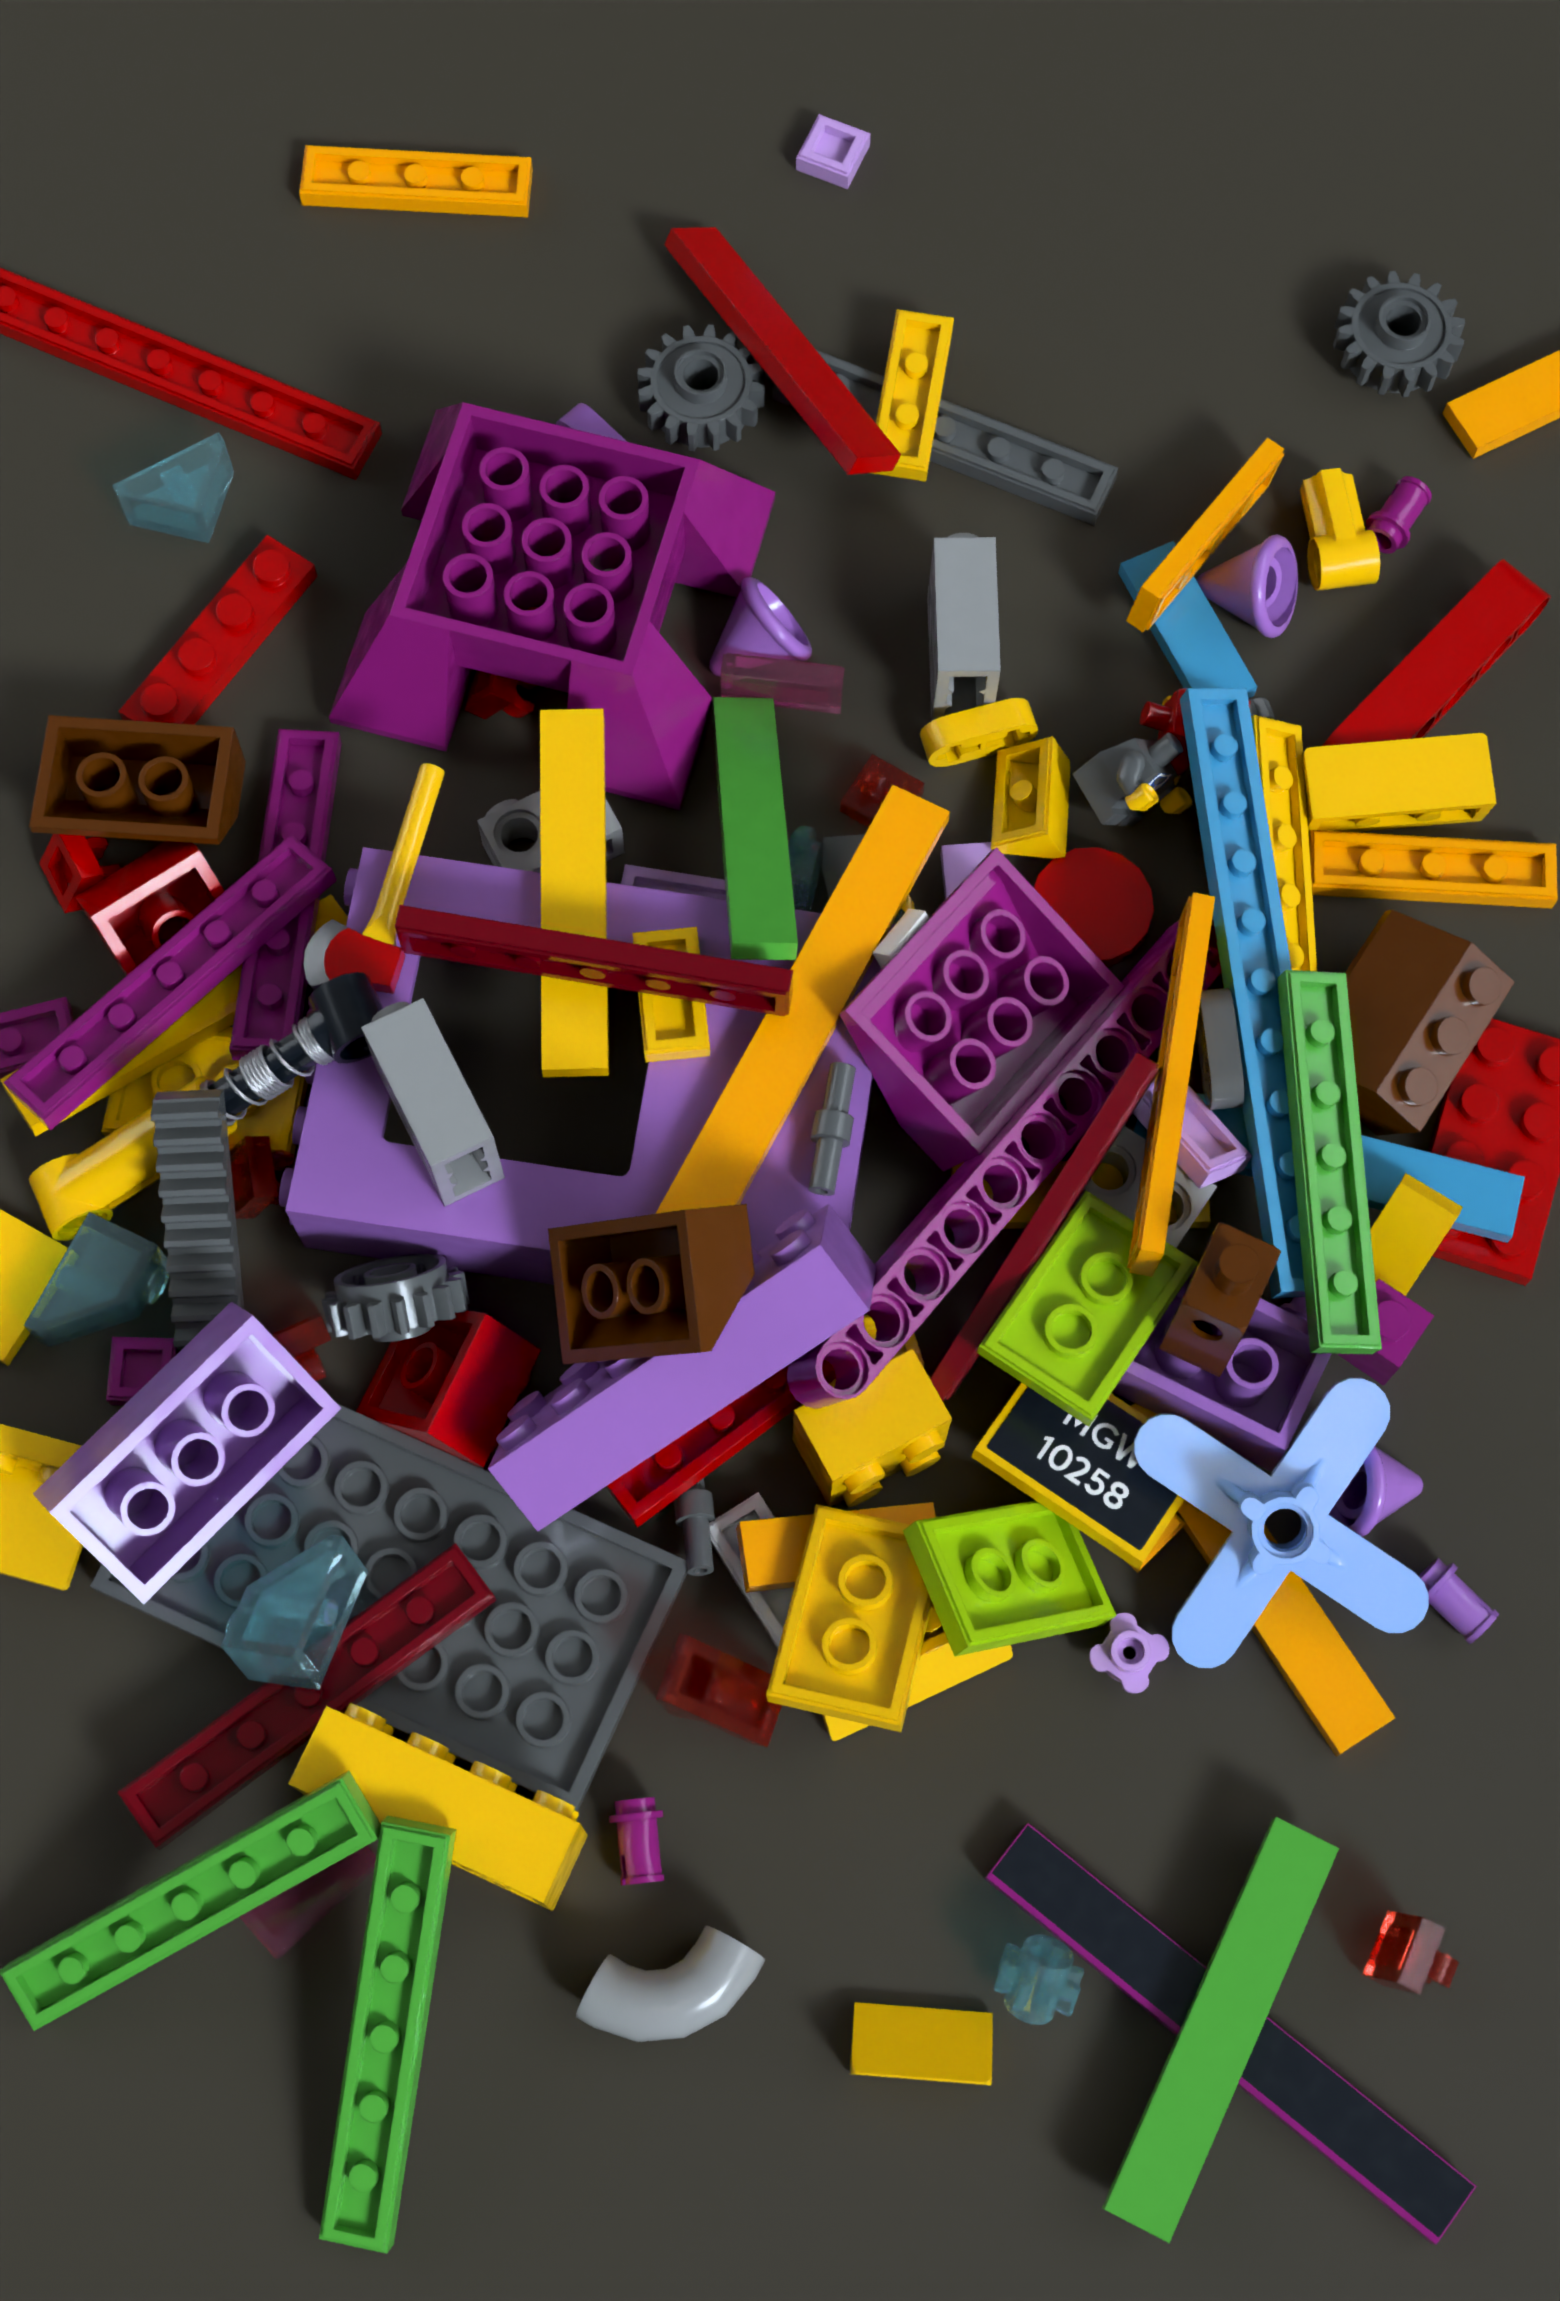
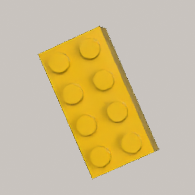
(498, 1833)

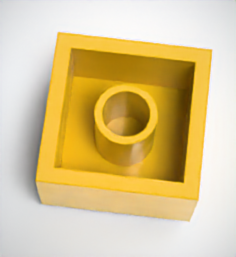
(869, 1437)

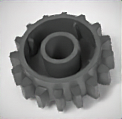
(1398, 335)
(700, 362)
(394, 1297)

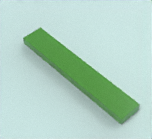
(753, 830)
(1328, 1163)
(192, 1900)
(1220, 2030)
(387, 2034)

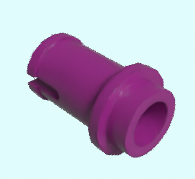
(1399, 514)
(638, 1840)

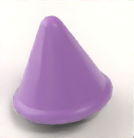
(1257, 585)
(760, 628)
(1379, 1490)

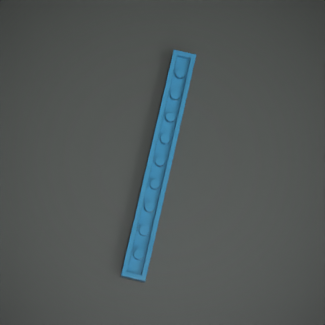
(1249, 948)

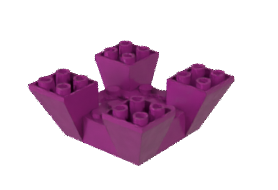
(594, 630)

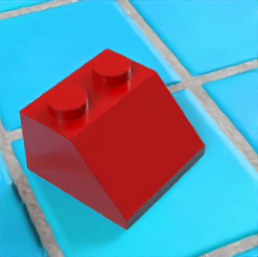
(149, 901)
(452, 1384)

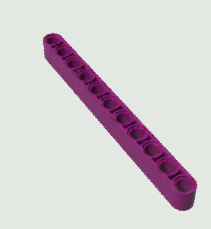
(1011, 1175)

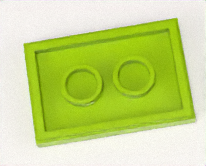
(1083, 1312)
(1007, 1576)

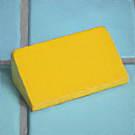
(1031, 800)
(922, 2043)

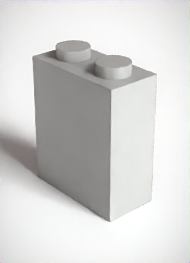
(963, 624)
(433, 1100)

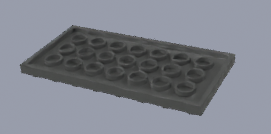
(516, 1687)

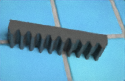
(196, 1207)

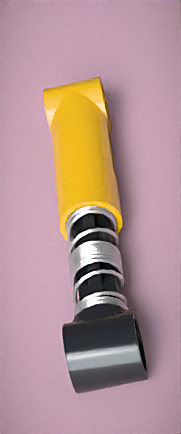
(127, 1157)

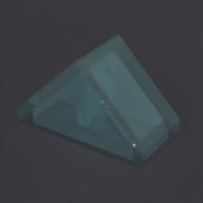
(180, 492)

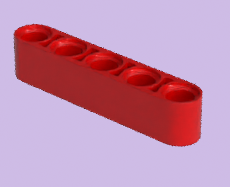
(1447, 660)

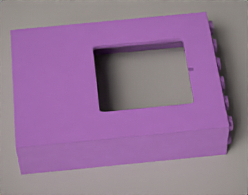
(376, 1196)

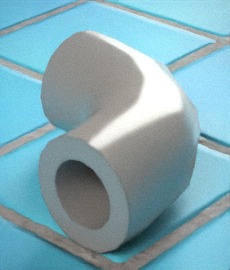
(674, 1999)

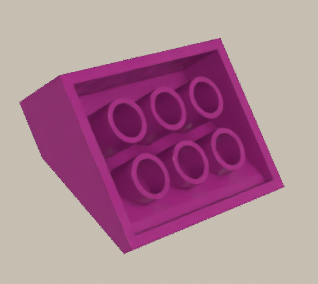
(977, 1011)

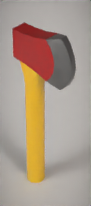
(341, 950)

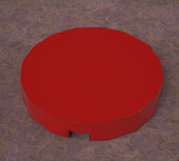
(1100, 899)

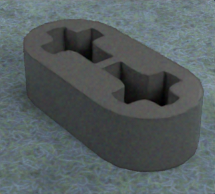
(1219, 1050)

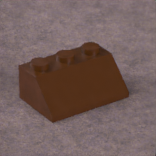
(138, 780)
(1415, 1017)
(649, 1282)

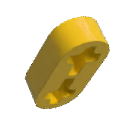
(978, 732)

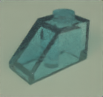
(98, 1283)
(296, 1616)

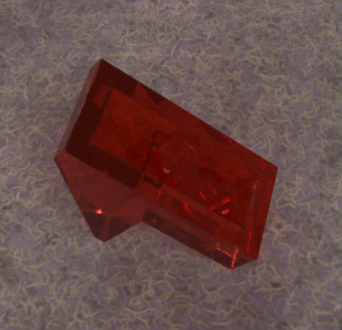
(718, 1691)

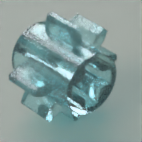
(1038, 1979)

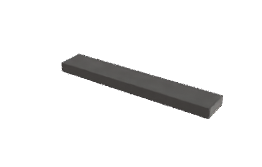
(997, 452)

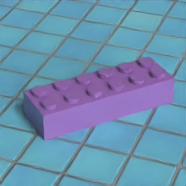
(628, 1409)

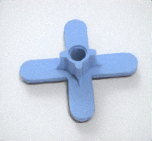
(1243, 1496)

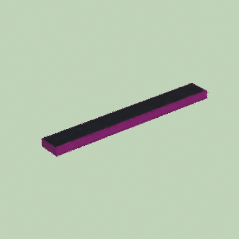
(1280, 2070)

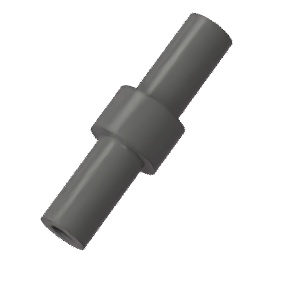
(832, 1129)
(694, 1513)

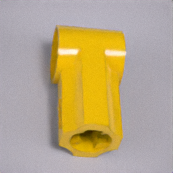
(1339, 546)

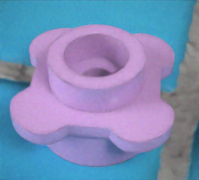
(1130, 1672)

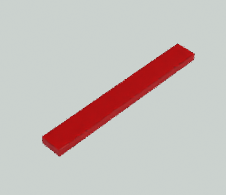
(186, 376)

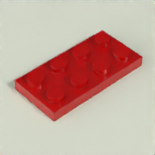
(1505, 1118)

